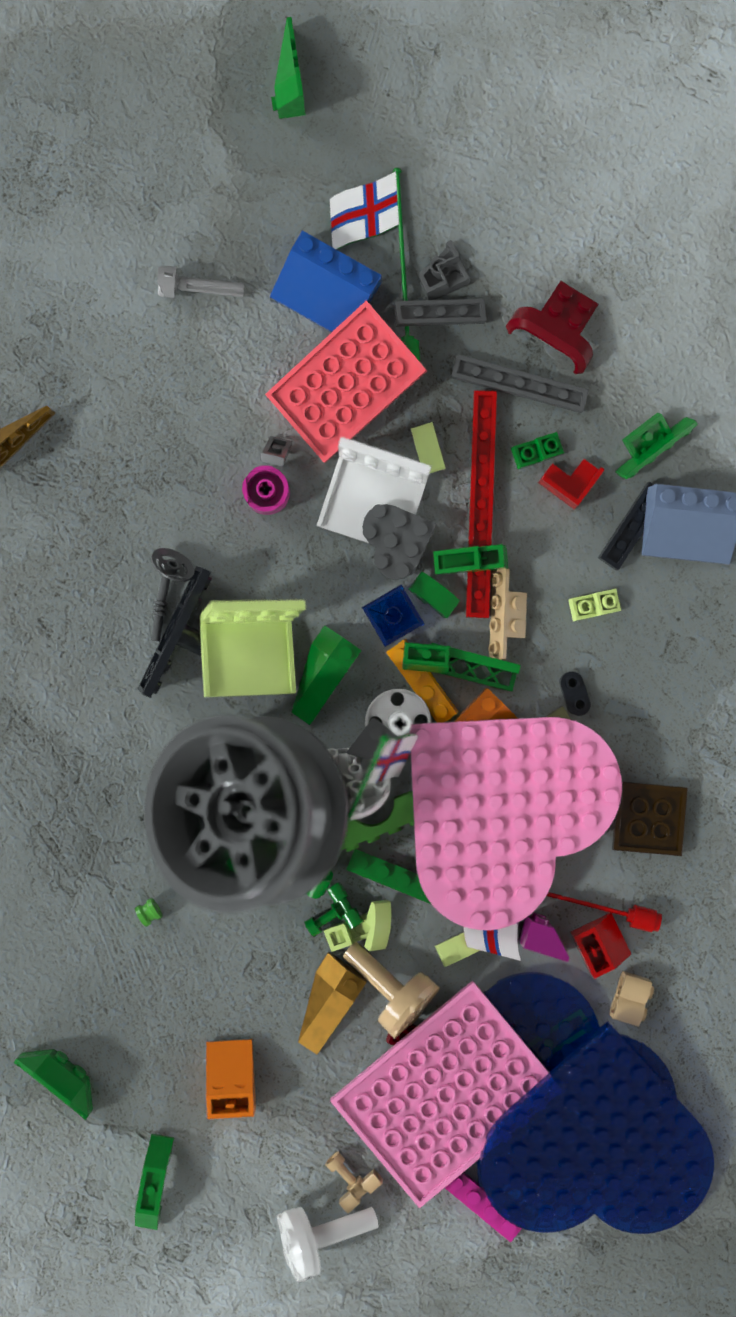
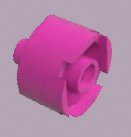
(256, 482)

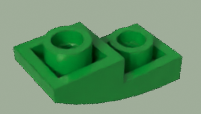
(537, 451)
(434, 594)

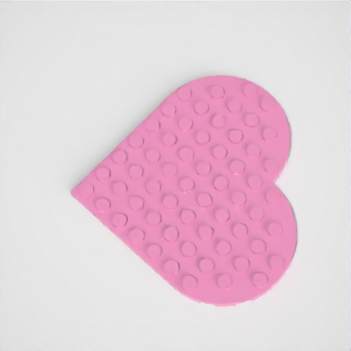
(501, 807)

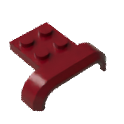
(560, 323)

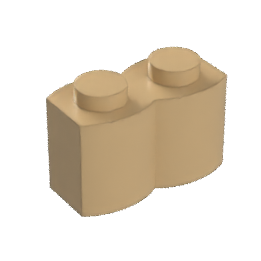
(631, 999)

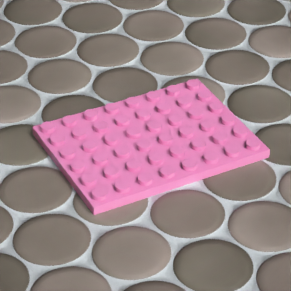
(440, 1093)

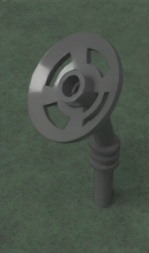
(168, 573)

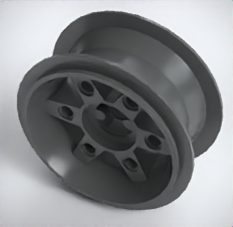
(202, 825)

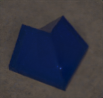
(393, 615)

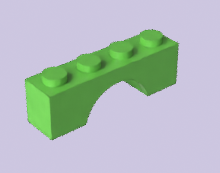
(400, 815)

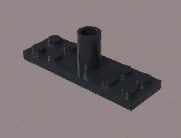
(177, 633)

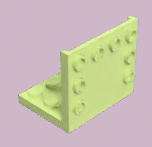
(248, 647)

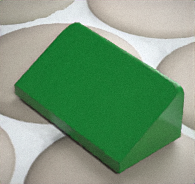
(426, 657)

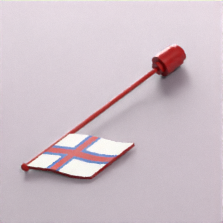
(504, 940)

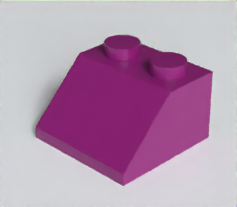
(541, 937)

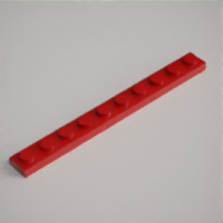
(481, 497)

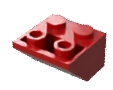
(601, 945)

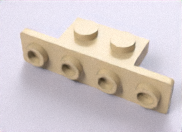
(507, 614)

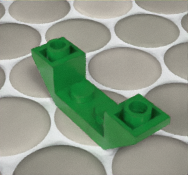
(152, 1181)

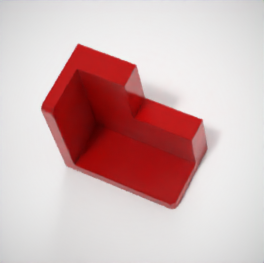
(571, 488)

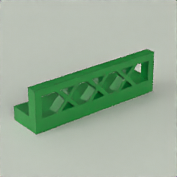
(484, 661)

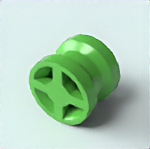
(148, 912)

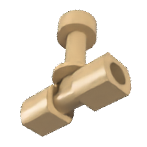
(357, 1186)

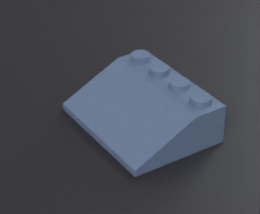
(689, 524)

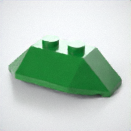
(60, 1077)

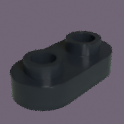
(573, 694)

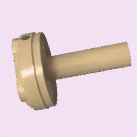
(405, 1001)

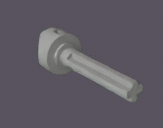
(170, 282)

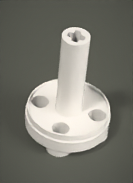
(389, 713)
(302, 1241)

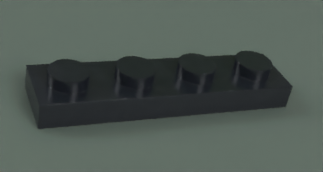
(627, 533)

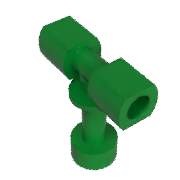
(340, 909)

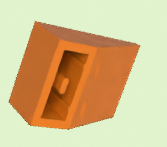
(230, 1079)

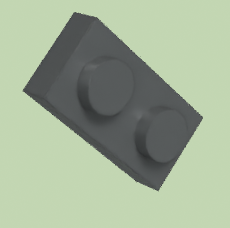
(276, 451)

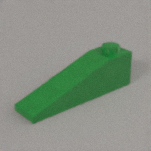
(288, 84)
(324, 669)

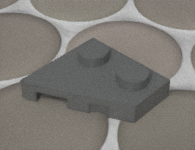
(369, 740)

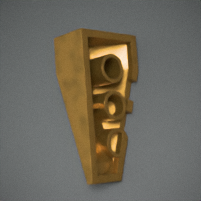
(19, 432)
(331, 996)

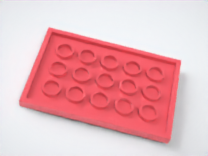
(346, 381)

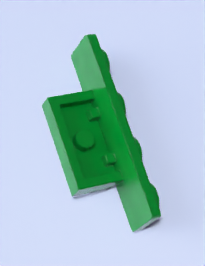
(650, 441)

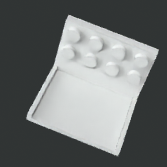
(369, 478)

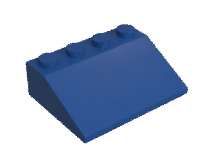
(323, 283)

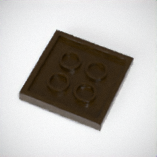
(650, 819)

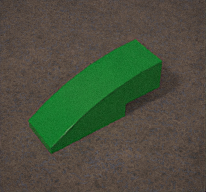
(471, 559)

